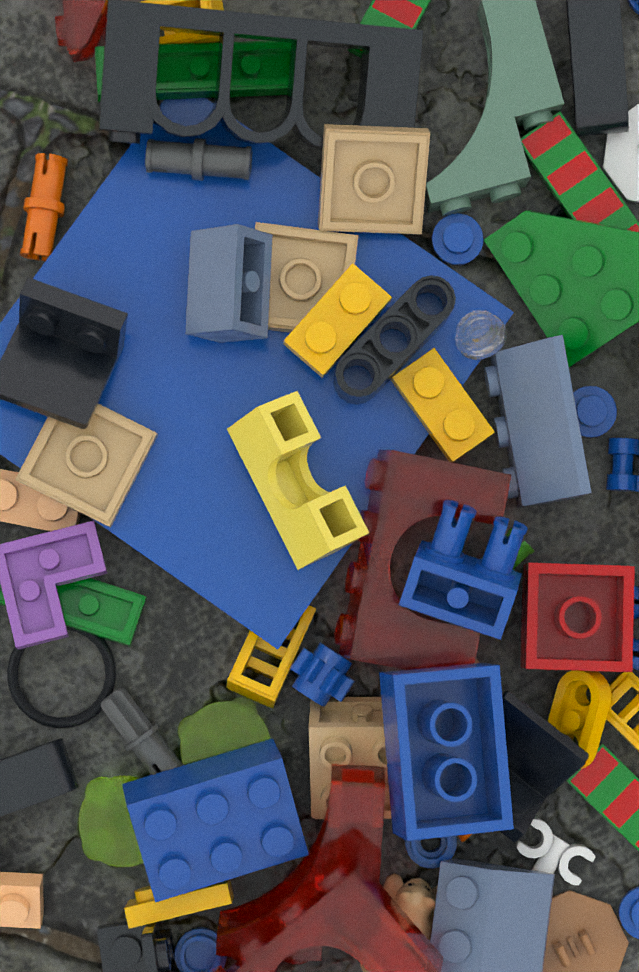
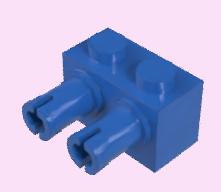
(461, 587)

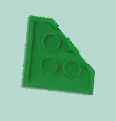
(572, 277)

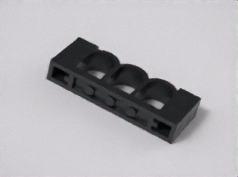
(131, 59)

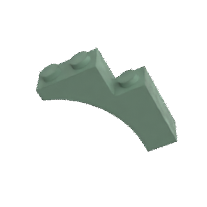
(519, 93)

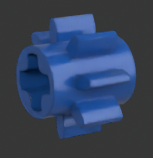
(322, 674)

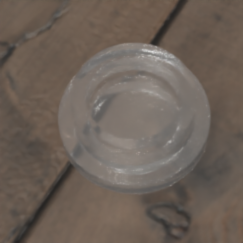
(480, 335)

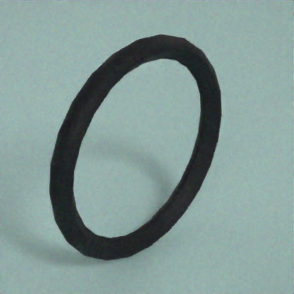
(63, 722)

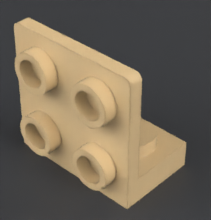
(344, 735)

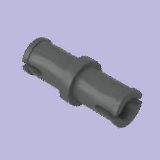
(198, 159)

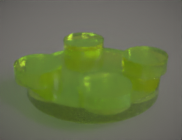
(220, 729)
(107, 823)

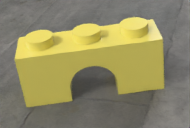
(275, 450)

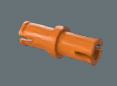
(44, 206)

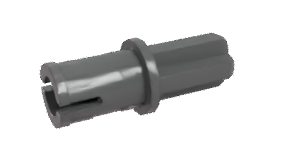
(139, 732)

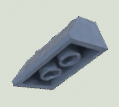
(538, 423)
(491, 917)

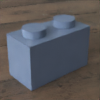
(229, 283)

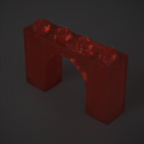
(402, 493)
(349, 915)

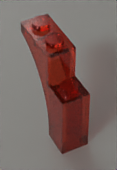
(348, 834)

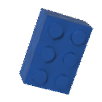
(446, 751)
(215, 819)

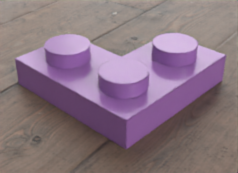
(34, 569)

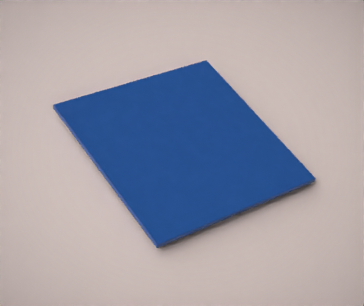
(194, 496)

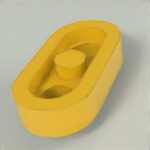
(577, 716)

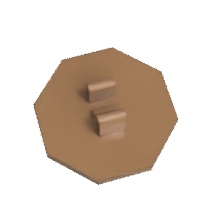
(583, 935)

